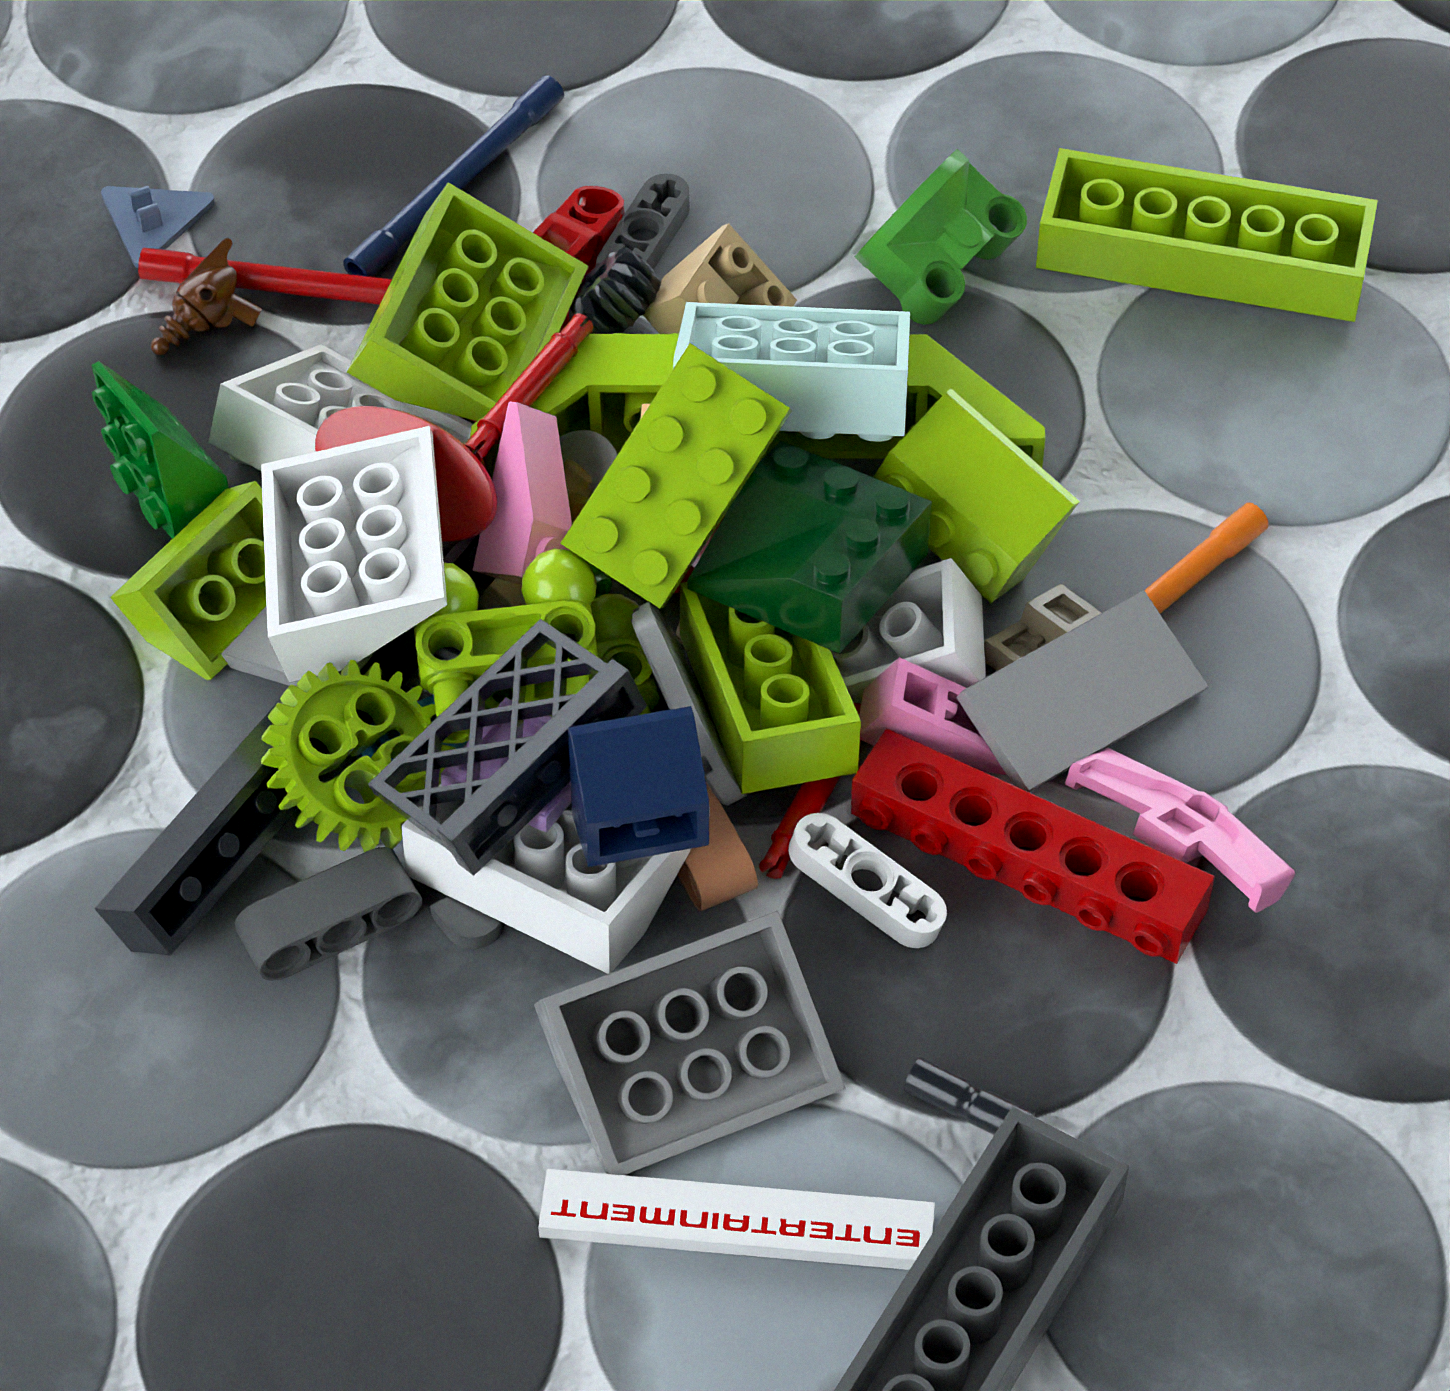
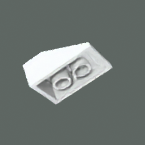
(927, 621)

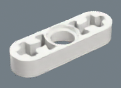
(870, 904)

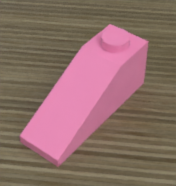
(530, 496)
(926, 711)

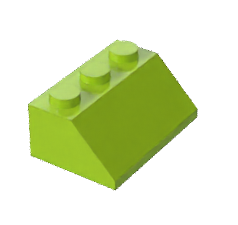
(988, 497)
(203, 583)

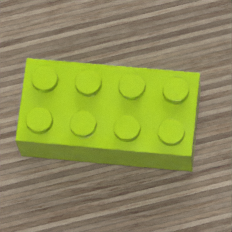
(676, 476)
(769, 696)

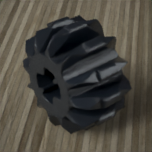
(616, 292)

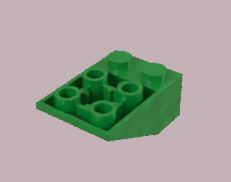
(154, 454)

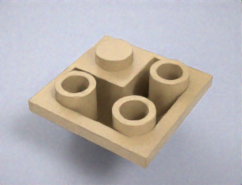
(716, 272)

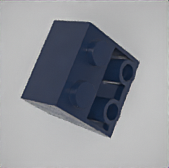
(638, 786)

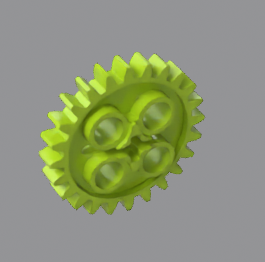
(326, 711)

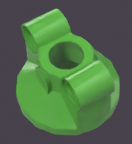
(938, 235)

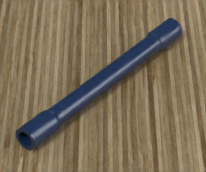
(525, 113)

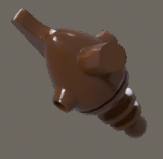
(206, 301)

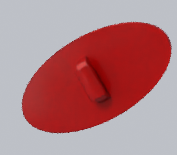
(463, 484)

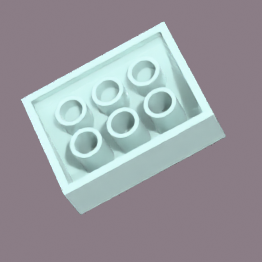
(826, 364)

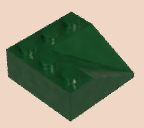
(813, 546)

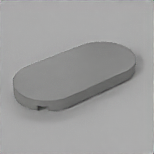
(681, 690)

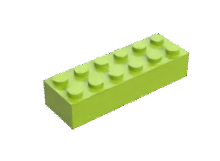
(1206, 234)

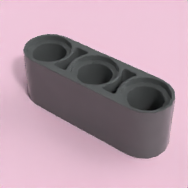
(327, 913)

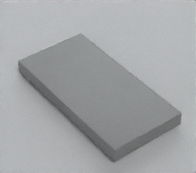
(1082, 692)

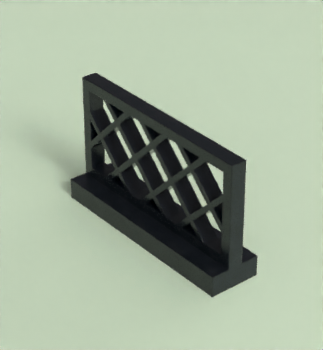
(536, 764)

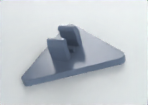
(153, 215)

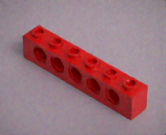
(1062, 841)

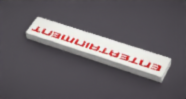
(734, 1219)

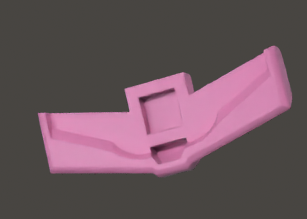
(1186, 823)

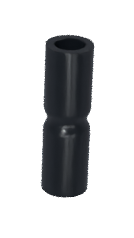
(958, 1096)

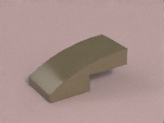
(1041, 622)

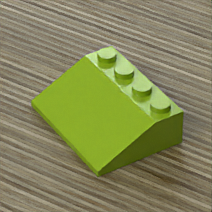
(466, 309)

